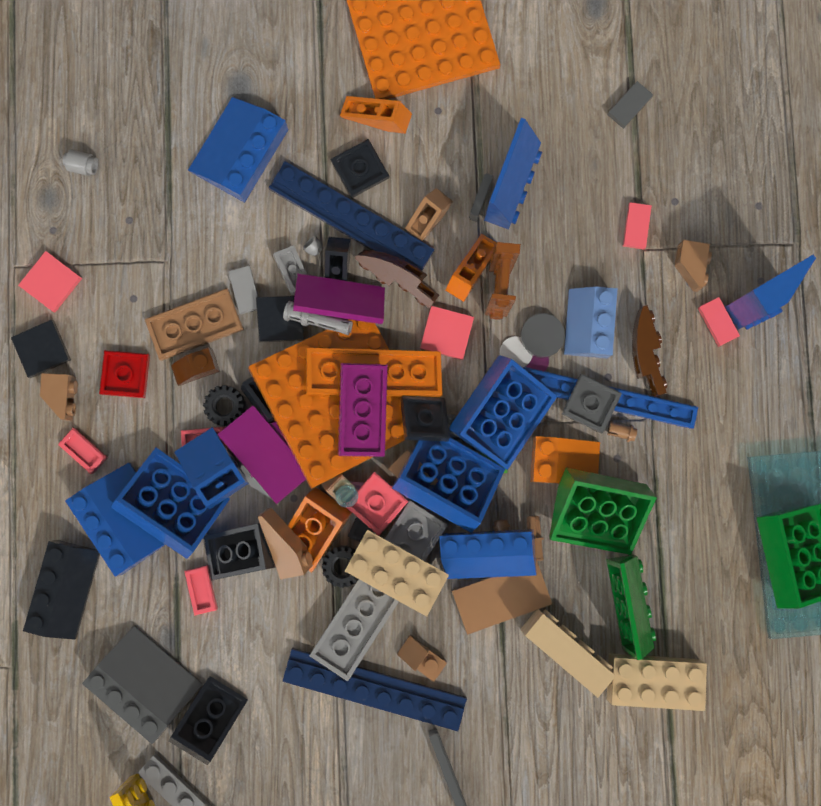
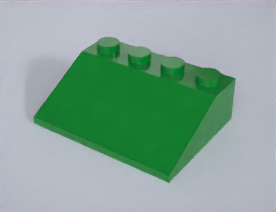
(600, 511)
(793, 555)
(631, 605)

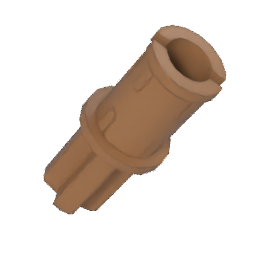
(533, 522)

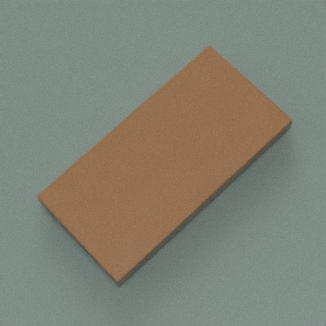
(194, 324)
(500, 599)

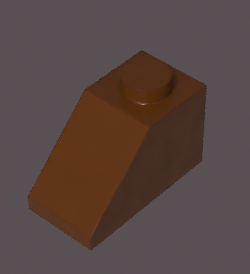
(195, 366)

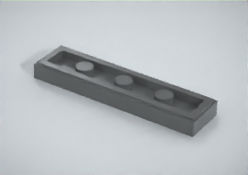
(446, 768)

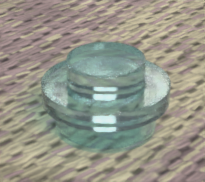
(346, 495)

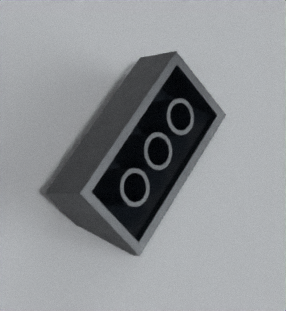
(61, 590)

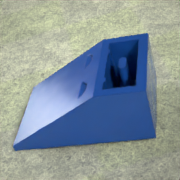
(210, 468)

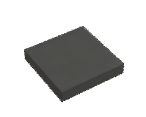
(591, 403)

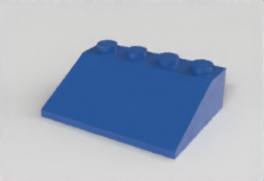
(239, 148)
(514, 176)
(768, 298)
(503, 411)
(464, 482)
(166, 504)
(113, 535)

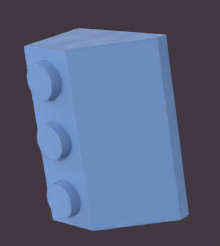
(590, 322)

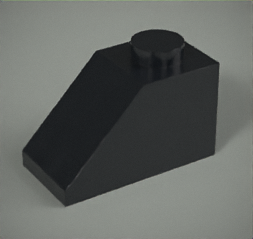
(337, 258)

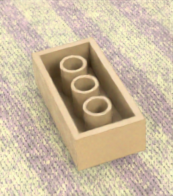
(396, 573)
(571, 655)
(657, 682)

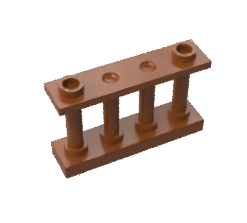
(502, 264)

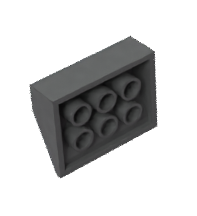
(142, 684)

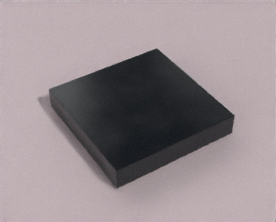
(360, 168)
(271, 322)
(40, 348)
(424, 418)

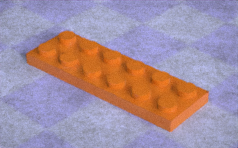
(407, 371)

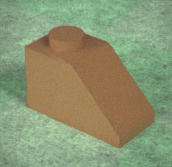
(428, 214)

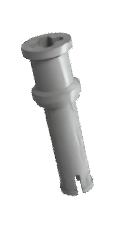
(327, 322)

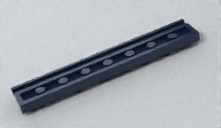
(348, 216)
(378, 691)

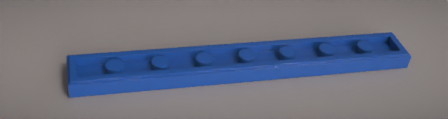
(629, 402)

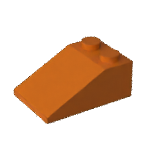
(554, 454)
(318, 523)

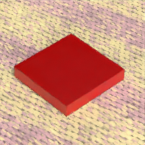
(124, 374)

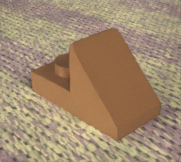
(421, 658)

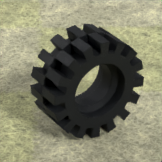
(211, 403)
(328, 567)

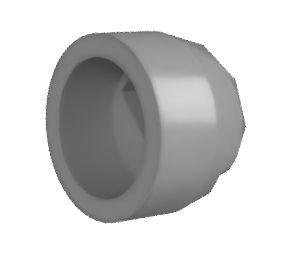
(312, 246)

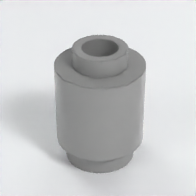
(80, 162)

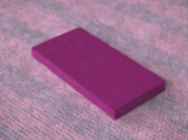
(339, 298)
(362, 410)
(263, 454)

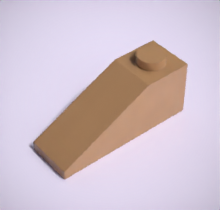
(285, 546)

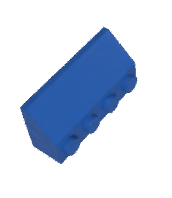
(488, 554)

